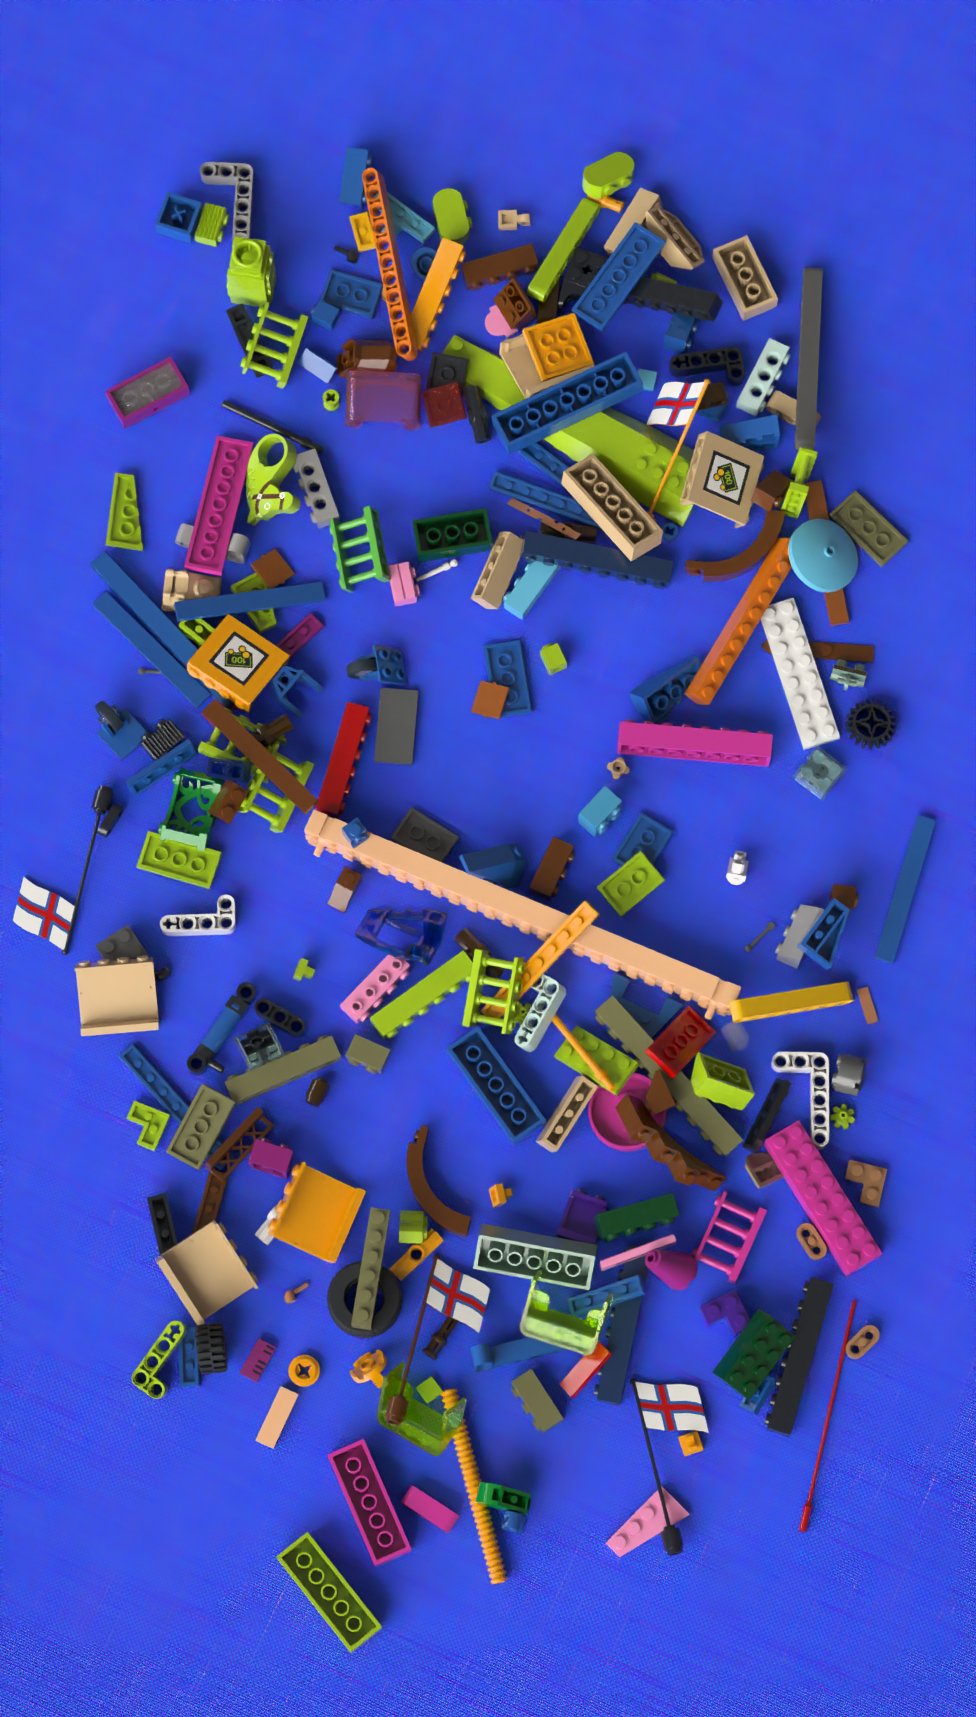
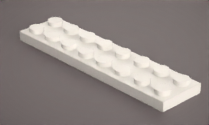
(799, 674)

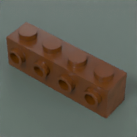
(499, 267)

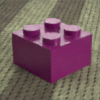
(271, 1158)

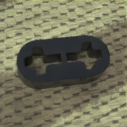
(110, 820)

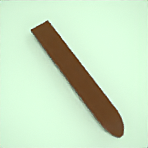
(836, 651)

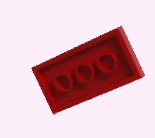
(680, 1042)

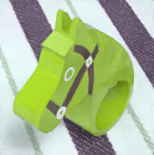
(263, 481)

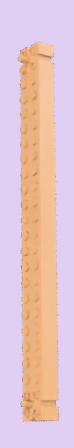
(523, 913)

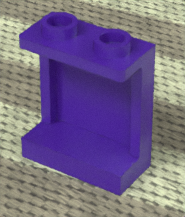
(578, 1216)

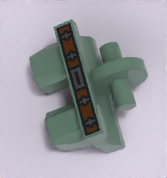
(847, 675)

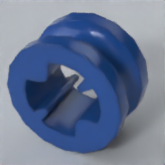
(668, 537)

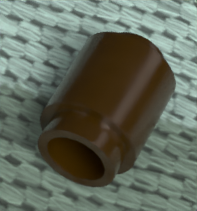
(317, 1092)

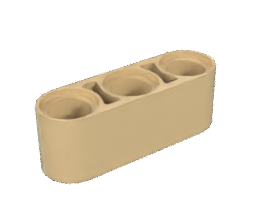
(785, 407)

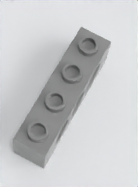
(310, 460)

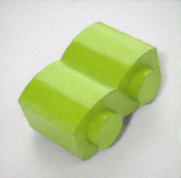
(412, 1226)

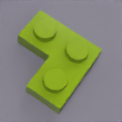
(153, 1122)

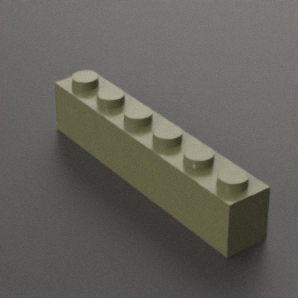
(283, 1070)
(371, 1268)

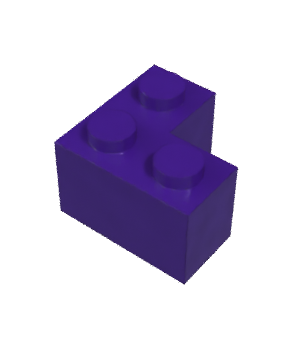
(728, 1308)

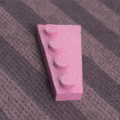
(646, 1523)

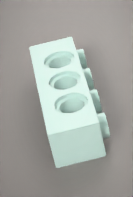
(772, 351)

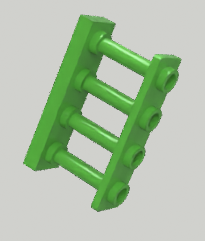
(377, 552)

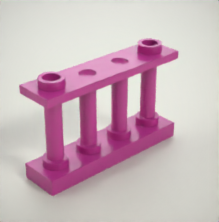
(747, 1235)

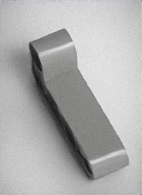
(237, 547)

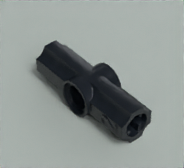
(477, 414)

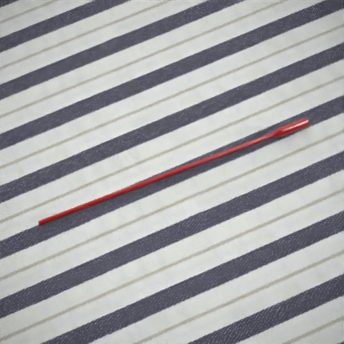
(808, 1505)

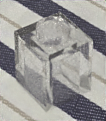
(735, 1035)

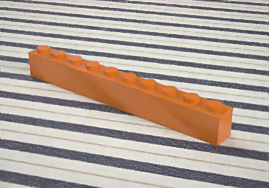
(741, 624)

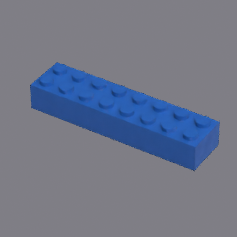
(567, 403)

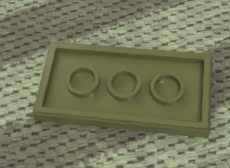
(868, 528)
(201, 1126)

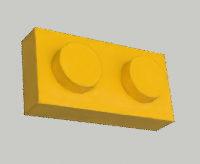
(362, 232)

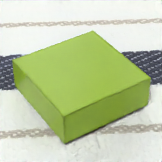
(429, 1390)

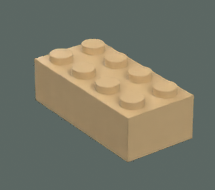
(745, 278)

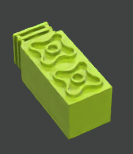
(251, 272)

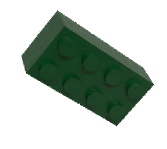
(452, 535)
(637, 1216)
(753, 1354)

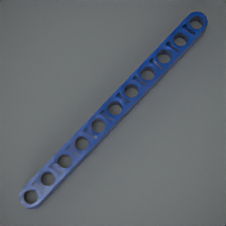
(149, 614)

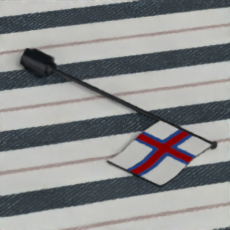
(47, 912)
(668, 1409)

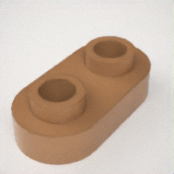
(814, 1240)
(862, 1342)

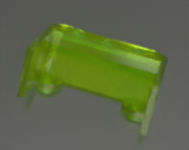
(560, 1328)
(421, 1424)

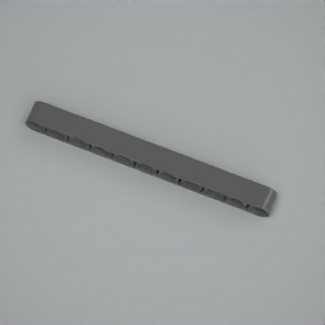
(808, 358)

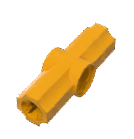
(407, 1264)

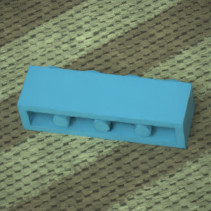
(529, 588)

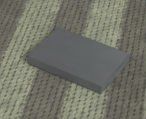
(424, 836)

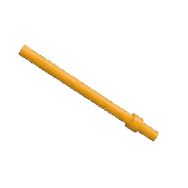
(600, 1074)

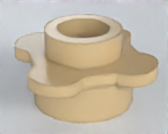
(619, 762)

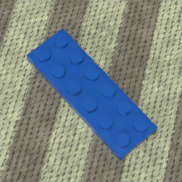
(618, 276)

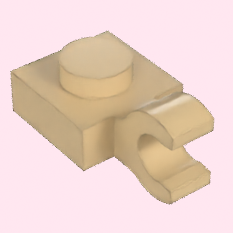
(509, 219)

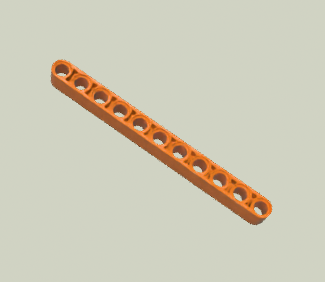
(395, 270)

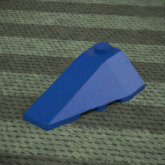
(662, 692)
(499, 864)

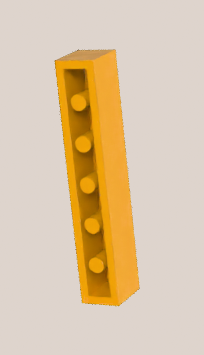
(435, 289)

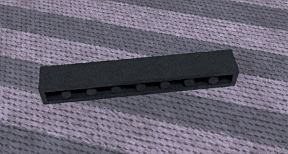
(799, 1358)

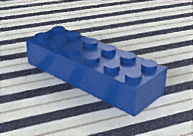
(496, 1086)

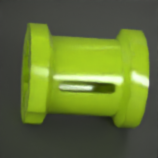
(332, 395)

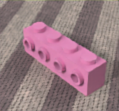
(374, 988)

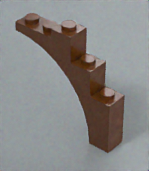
(663, 1148)

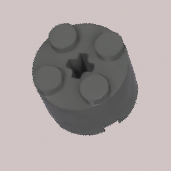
(849, 1075)

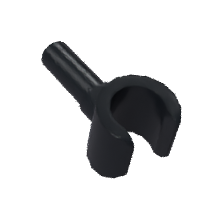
(351, 254)

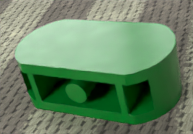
(503, 1498)

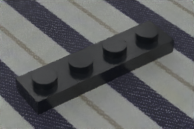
(766, 1115)

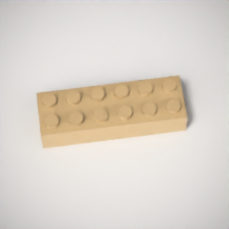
(612, 507)

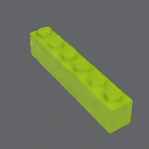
(422, 996)

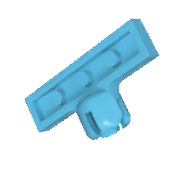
(407, 220)

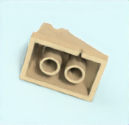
(187, 586)

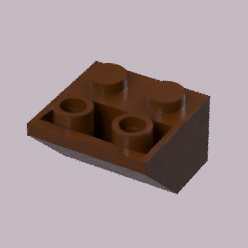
(515, 305)

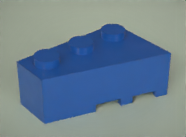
(352, 186)
(679, 333)
(754, 433)
(824, 934)

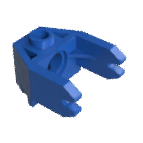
(291, 676)

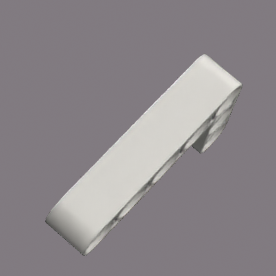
(815, 1091)

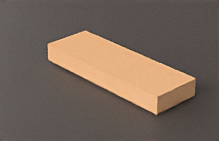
(277, 1417)

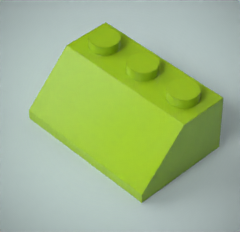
(721, 1082)

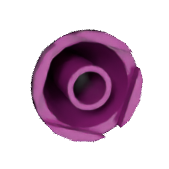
(672, 1267)

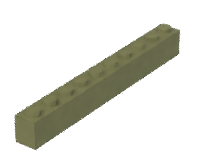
(697, 1108)

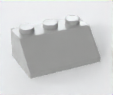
(802, 921)

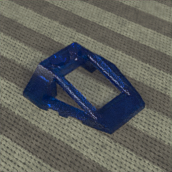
(430, 938)

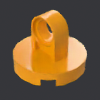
(369, 1368)

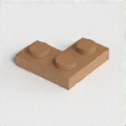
(871, 1178)

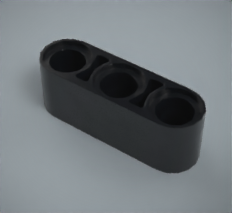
(275, 1010)

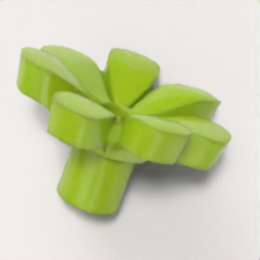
(522, 1013)
(842, 1120)

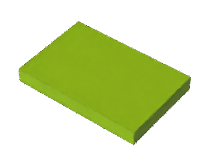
(630, 883)

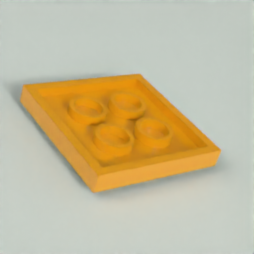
(557, 347)

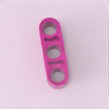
(429, 1509)

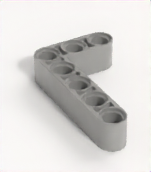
(241, 183)

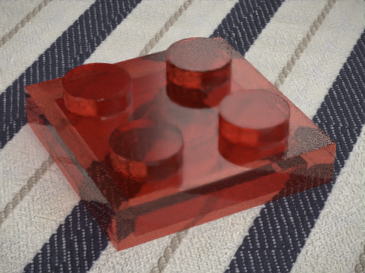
(444, 405)

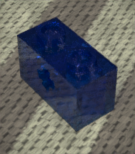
(229, 769)

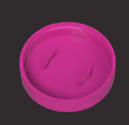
(606, 1120)

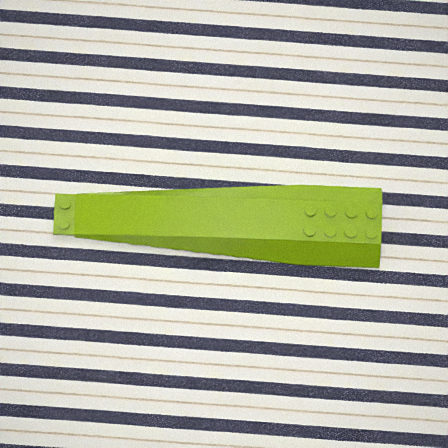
(625, 446)

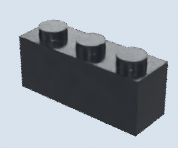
(162, 1222)

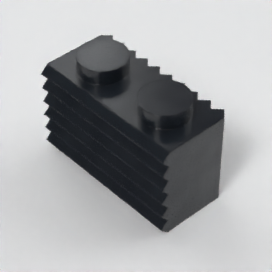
(161, 738)

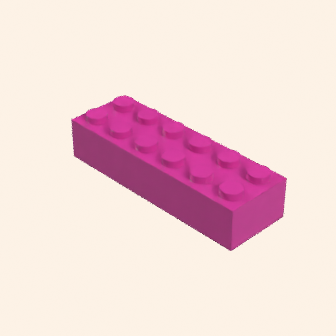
(369, 1503)

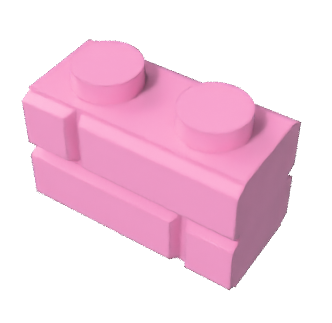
(402, 584)

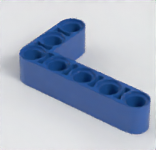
(509, 1353)

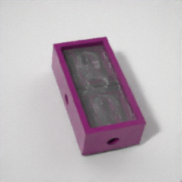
(147, 392)

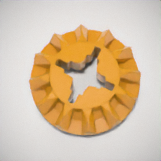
(305, 1361)

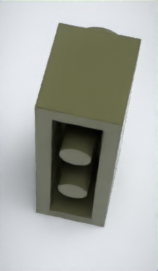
(536, 1401)

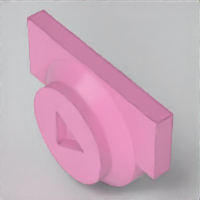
(496, 323)

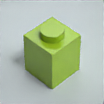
(553, 658)

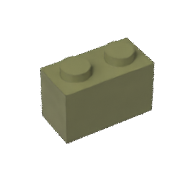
(367, 1054)

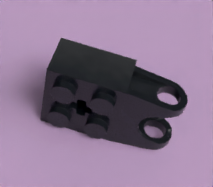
(575, 280)

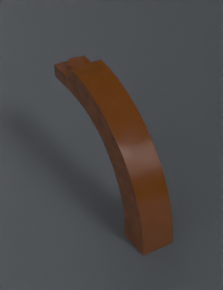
(746, 560)
(439, 1213)

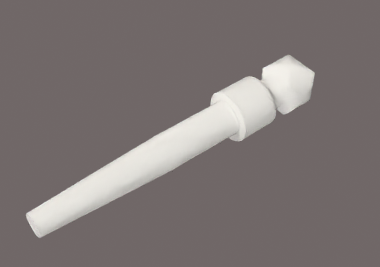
(446, 566)

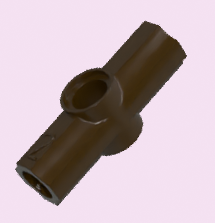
(588, 533)
(270, 732)
(469, 944)

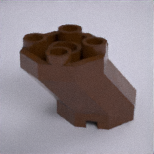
(366, 356)

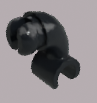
(162, 974)

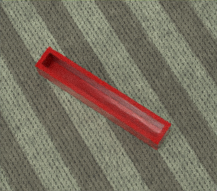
(342, 760)

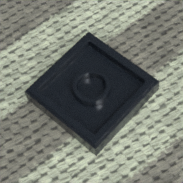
(447, 370)

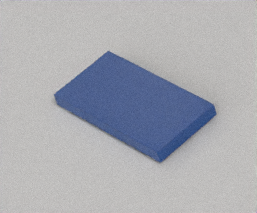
(507, 668)

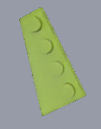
(123, 521)

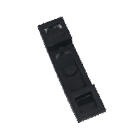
(242, 327)

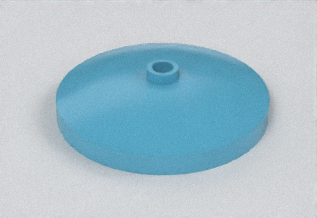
(823, 555)

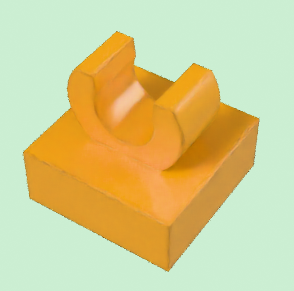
(499, 1195)
(690, 1443)

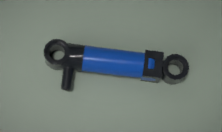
(234, 1011)

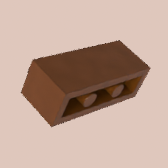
(552, 869)

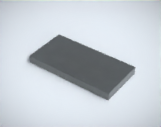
(396, 726)

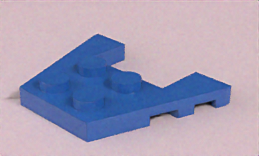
(649, 1021)

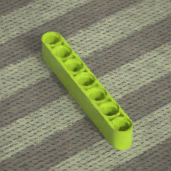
(563, 250)

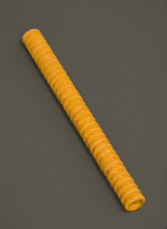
(472, 1480)

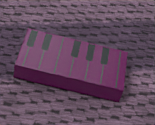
(257, 1360)

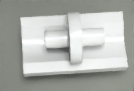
(737, 868)

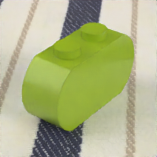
(608, 175)
(451, 215)

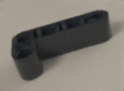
(707, 366)

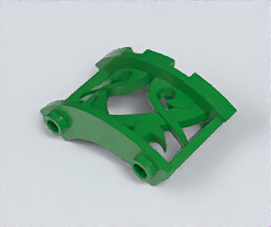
(198, 835)

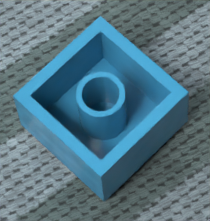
(600, 812)

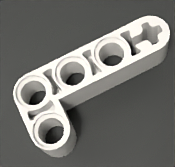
(199, 919)

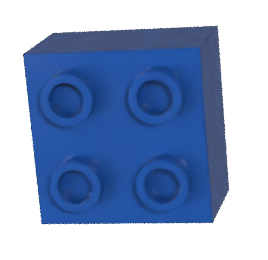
(178, 217)

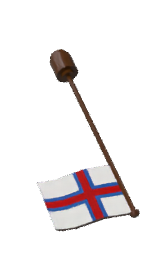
(454, 1297)

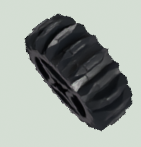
(878, 724)

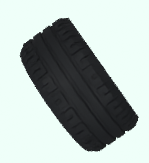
(341, 1314)

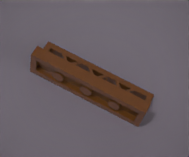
(233, 1140)

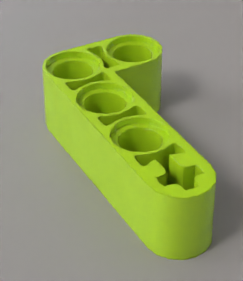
(150, 1372)

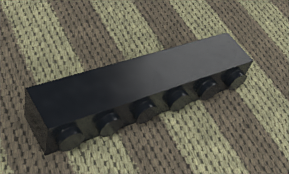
(675, 299)

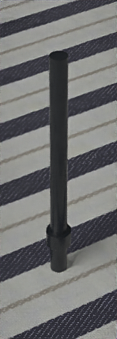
(304, 442)

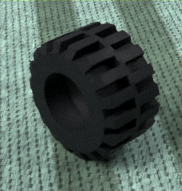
(211, 1348)

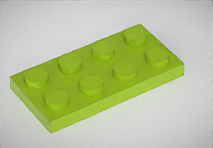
(179, 861)
(615, 1063)

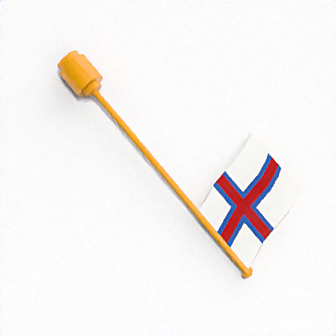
(676, 407)

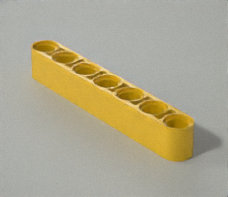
(791, 1002)

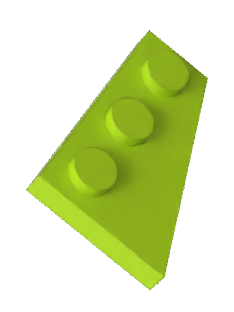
(263, 619)

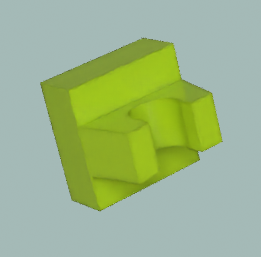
(303, 970)

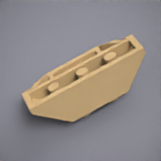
(680, 247)

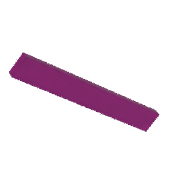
(291, 644)

